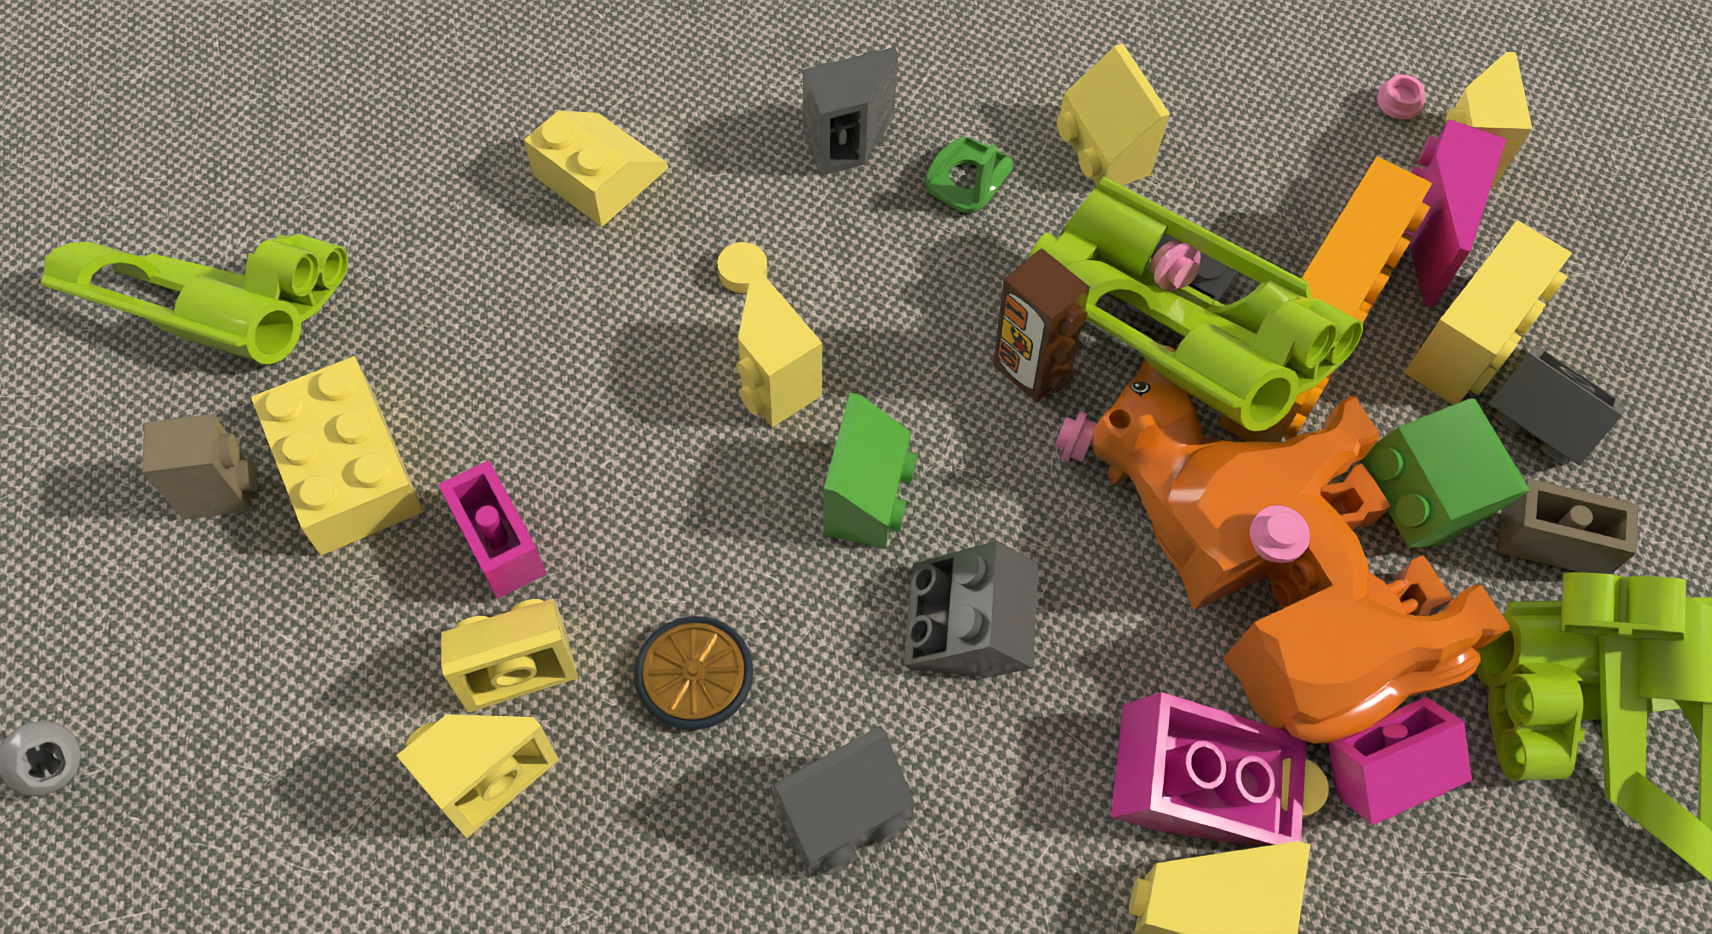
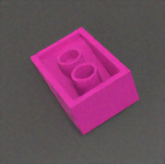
(1461, 174)
(1206, 773)

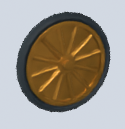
(693, 673)

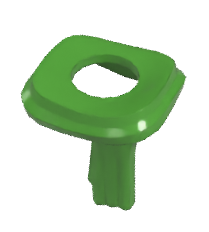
(991, 172)

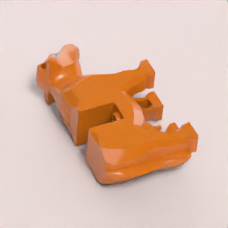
(1345, 639)

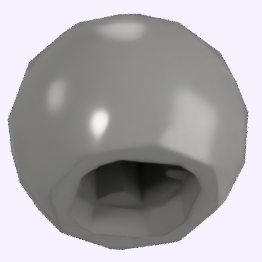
(39, 758)

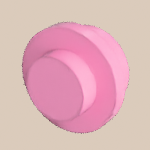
(1401, 97)
(1175, 265)
(1075, 437)
(1279, 534)

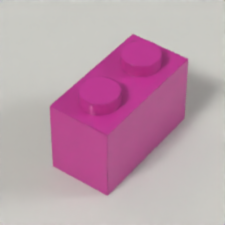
(493, 529)
(1401, 761)

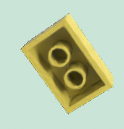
(1487, 312)
(336, 456)

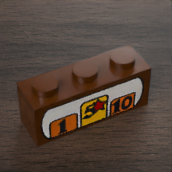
(1040, 325)

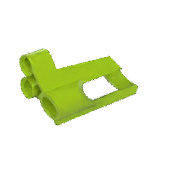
(1124, 231)
(231, 312)
(1221, 363)
(1649, 648)
(1543, 690)

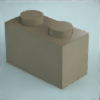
(198, 466)
(1569, 529)

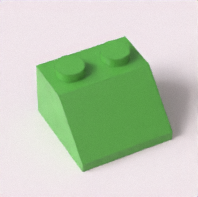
(1444, 474)
(867, 475)

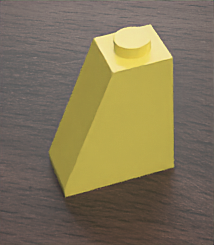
(1224, 893)

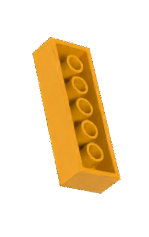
(1353, 266)

